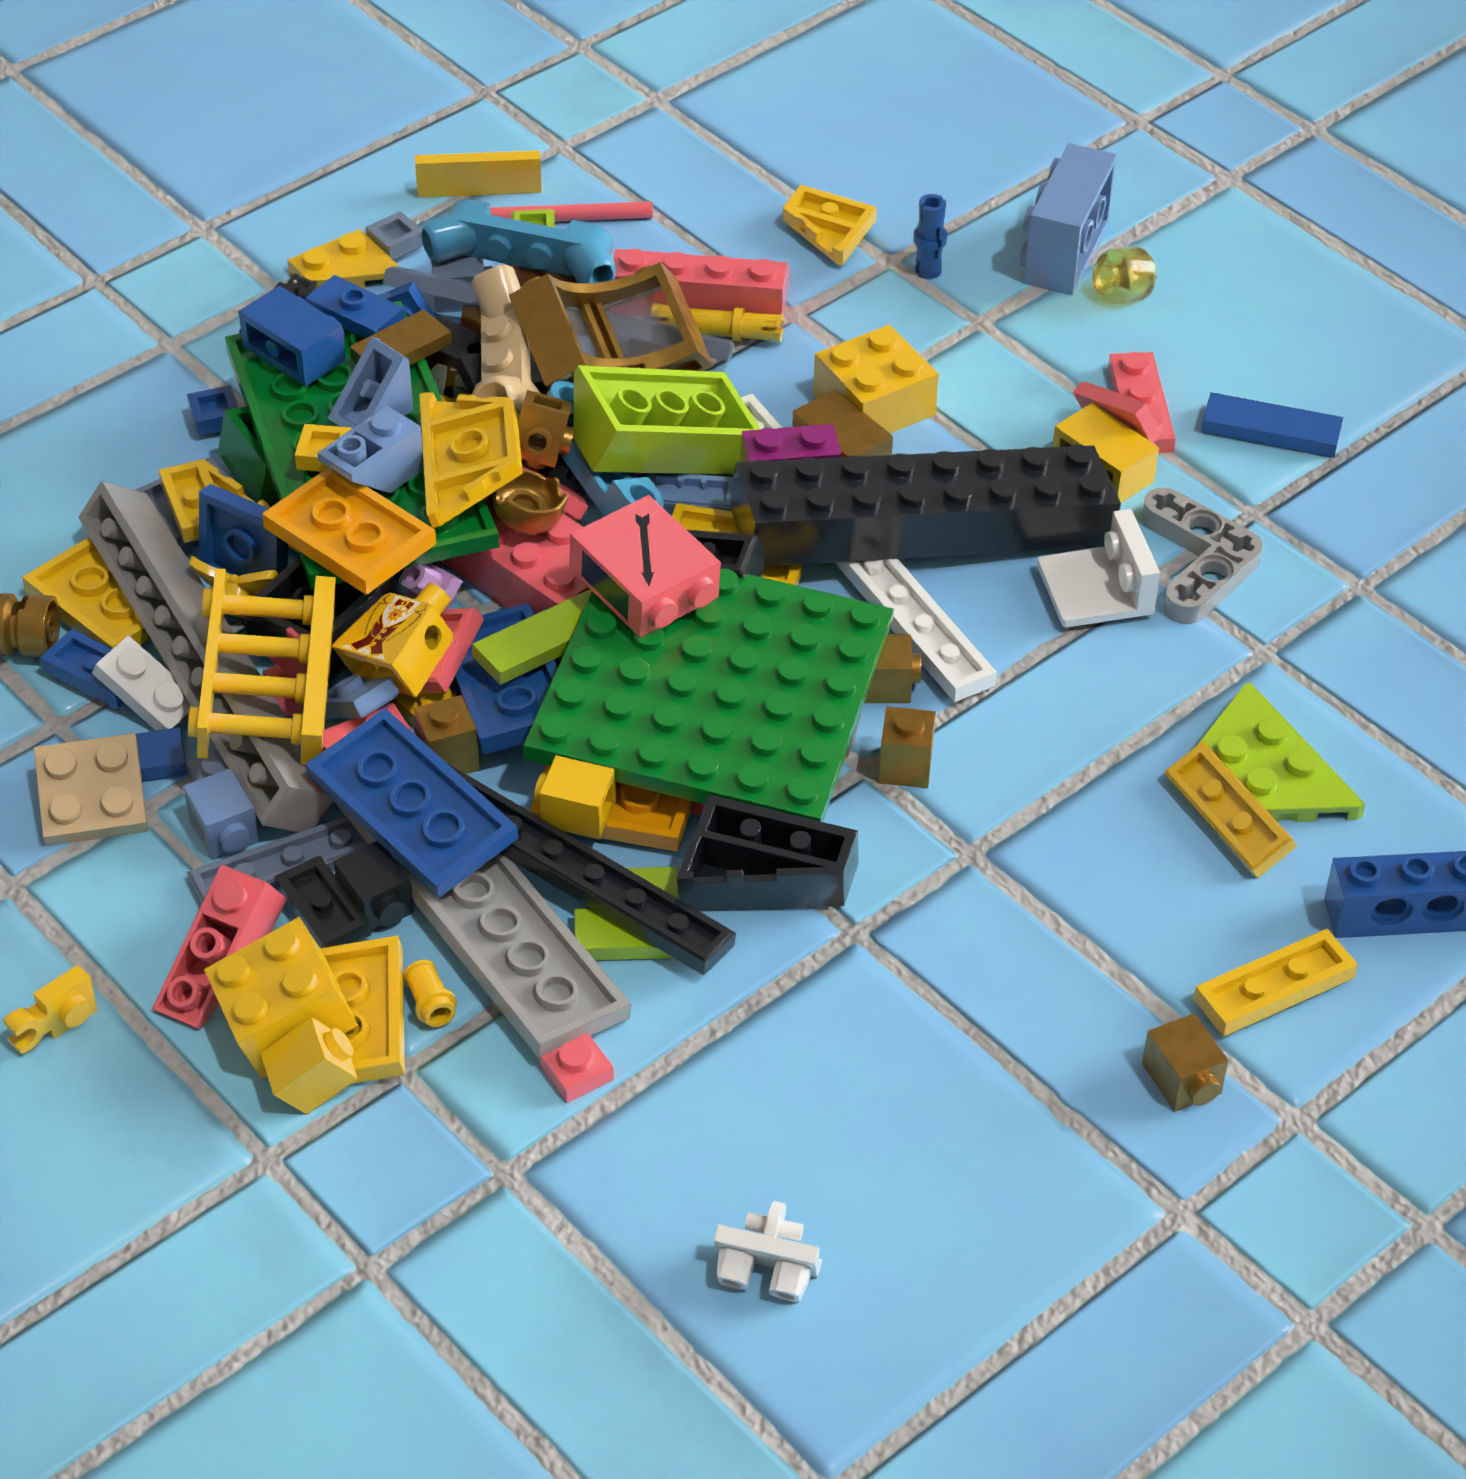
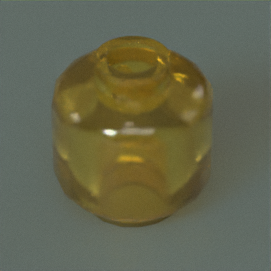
(1124, 275)

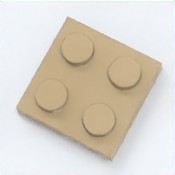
(90, 789)

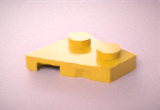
(829, 221)

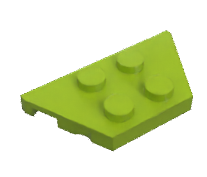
(1278, 762)

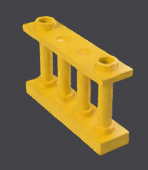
(307, 688)

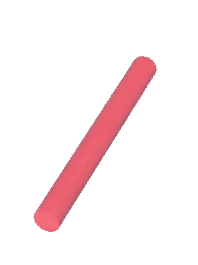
(587, 212)

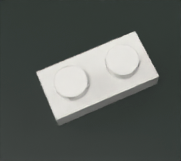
(143, 685)

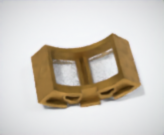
(609, 324)

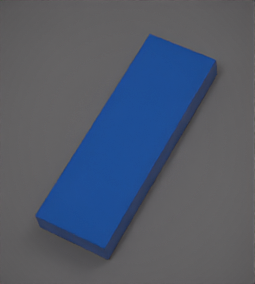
(1272, 424)

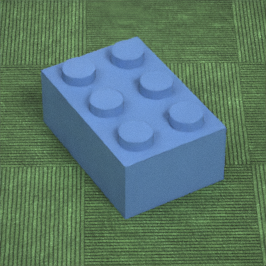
(1068, 218)

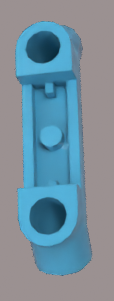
(472, 231)
(607, 489)

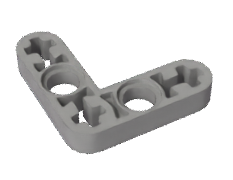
(1228, 551)

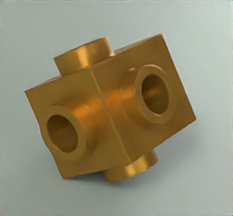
(543, 429)

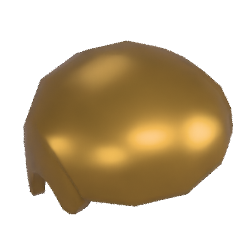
(530, 503)

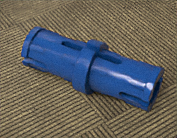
(930, 236)

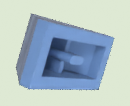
(376, 381)

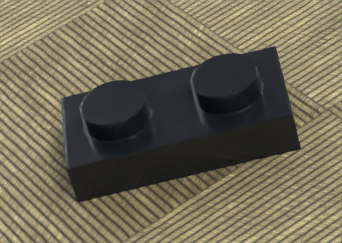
(322, 904)

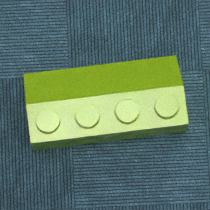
(658, 420)

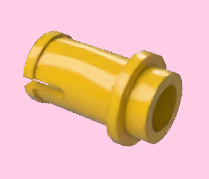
(433, 1002)

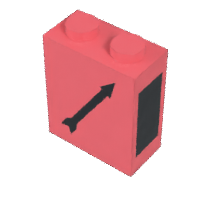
(644, 565)

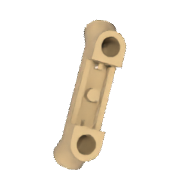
(503, 342)

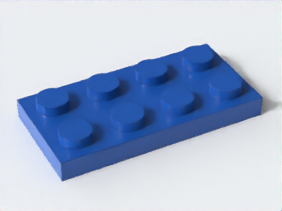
(505, 710)
(412, 802)

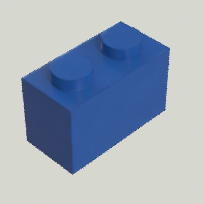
(292, 335)

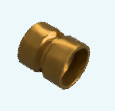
(28, 624)

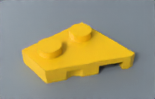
(348, 257)
(182, 488)

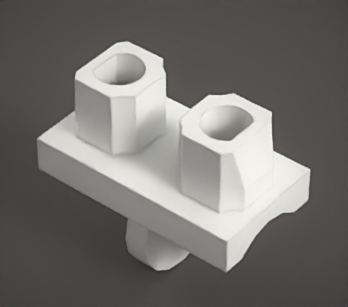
(791, 1260)

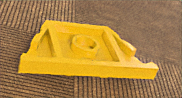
(467, 451)

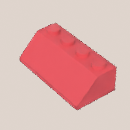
(717, 280)

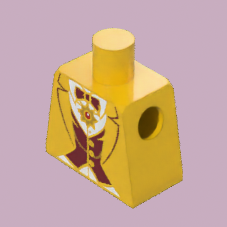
(398, 639)

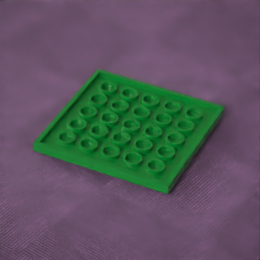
(723, 701)

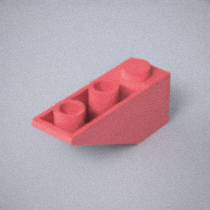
(231, 917)

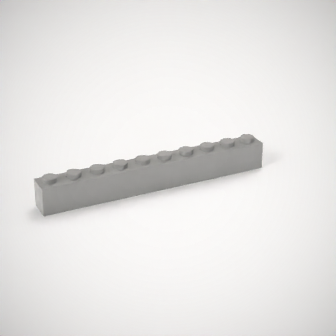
(169, 605)

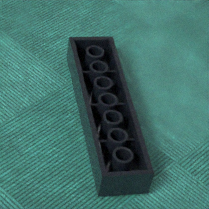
(924, 504)

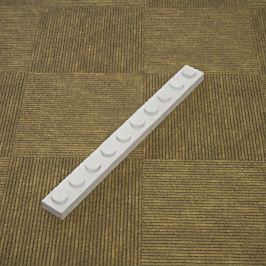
(886, 582)

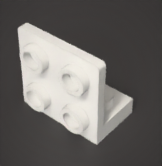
(1106, 580)

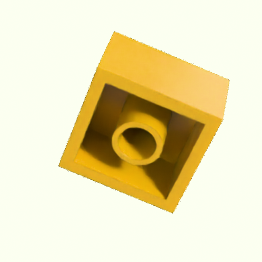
(880, 378)
(276, 988)

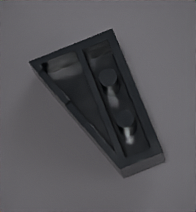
(765, 860)

